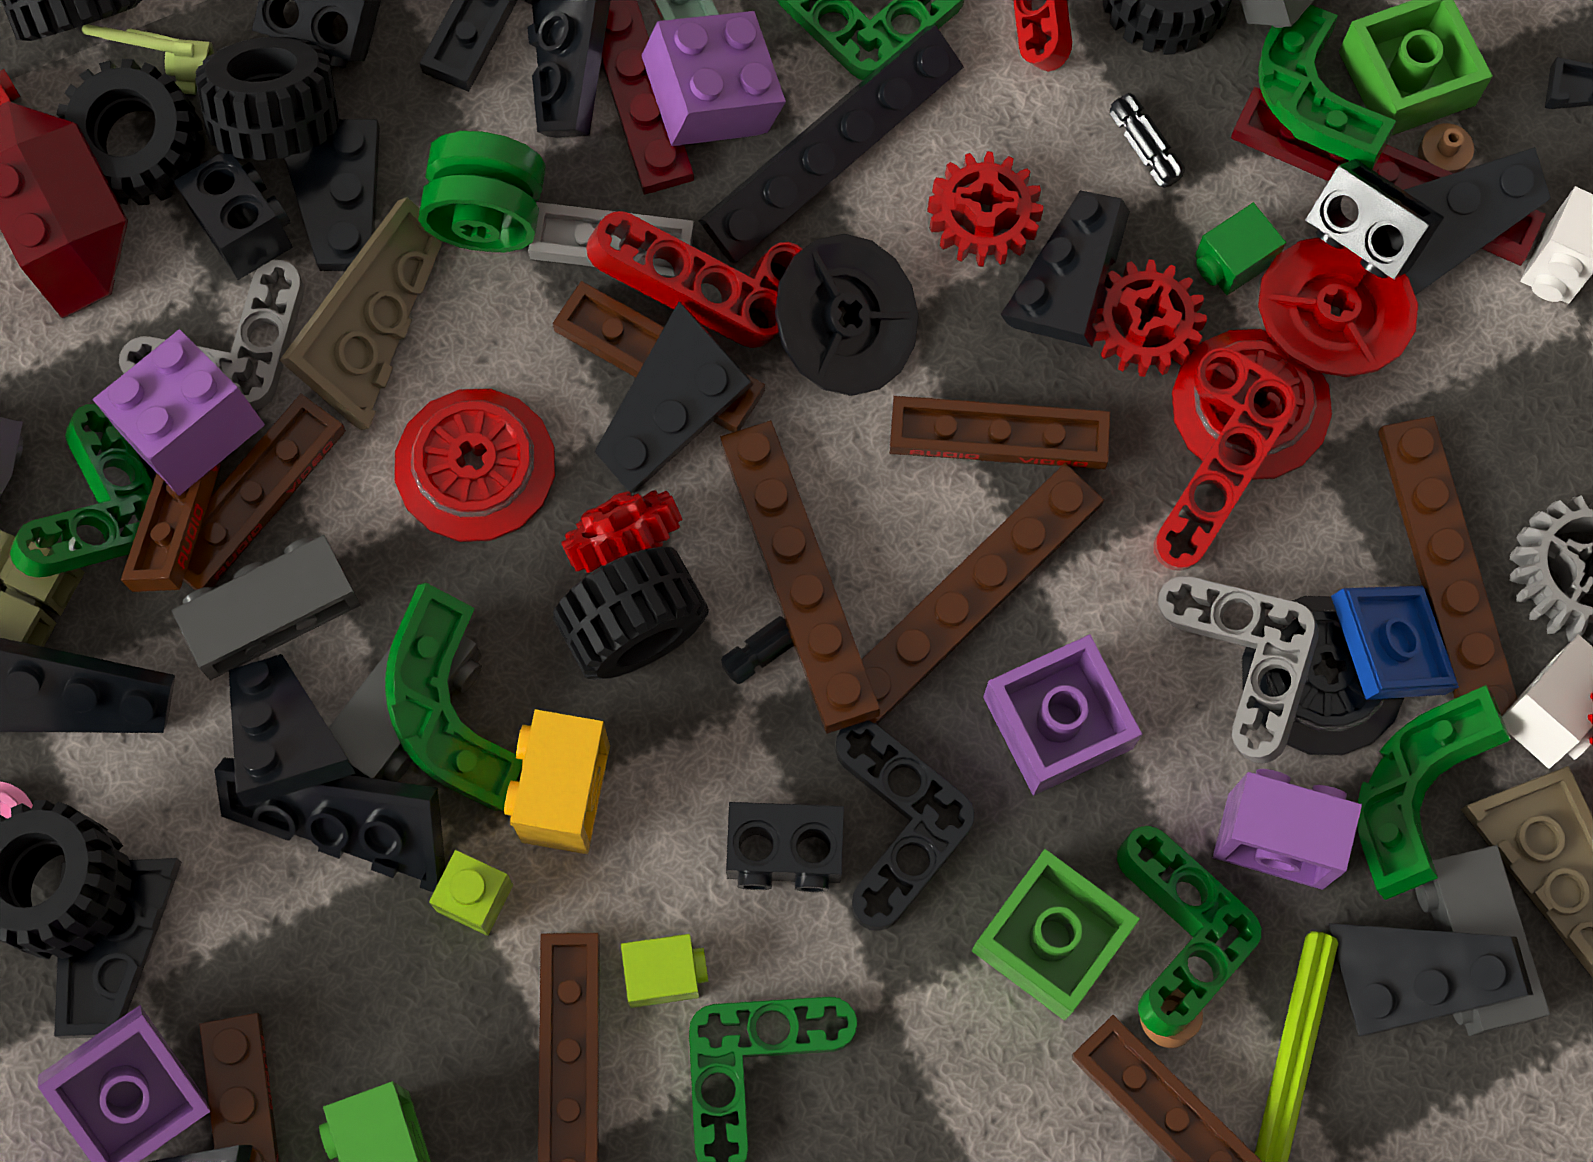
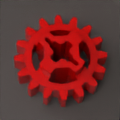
(1009, 204)
(1171, 328)
(621, 528)

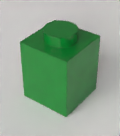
(1238, 249)

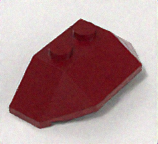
(58, 209)

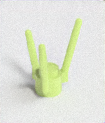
(181, 55)

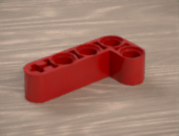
(690, 271)
(1215, 467)

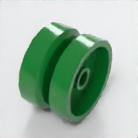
(482, 191)

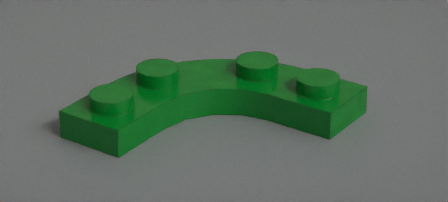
(1304, 102)
(422, 705)
(1410, 764)

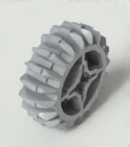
(1543, 551)

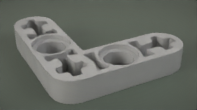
(234, 364)
(1270, 653)

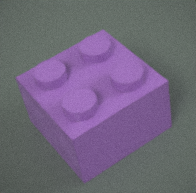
(712, 78)
(179, 412)
(1061, 714)
(1287, 829)
(123, 1091)

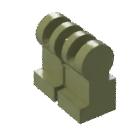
(25, 596)

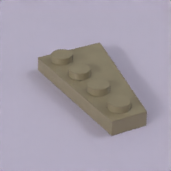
(357, 327)
(1548, 849)

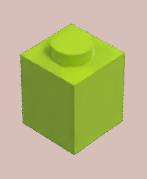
(471, 892)
(663, 970)

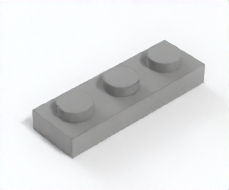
(565, 230)

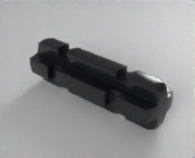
(1147, 140)
(759, 650)

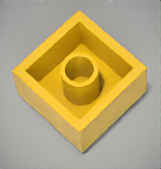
(558, 781)

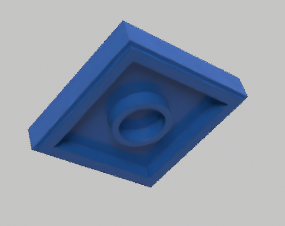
(1394, 642)

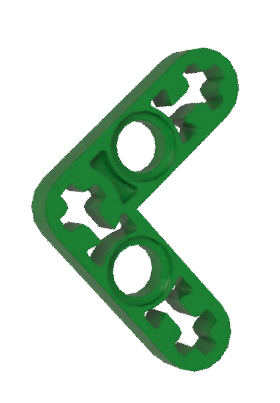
(873, 32)
(114, 506)
(1204, 923)
(729, 1057)

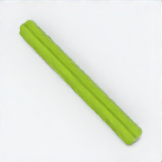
(1296, 1047)

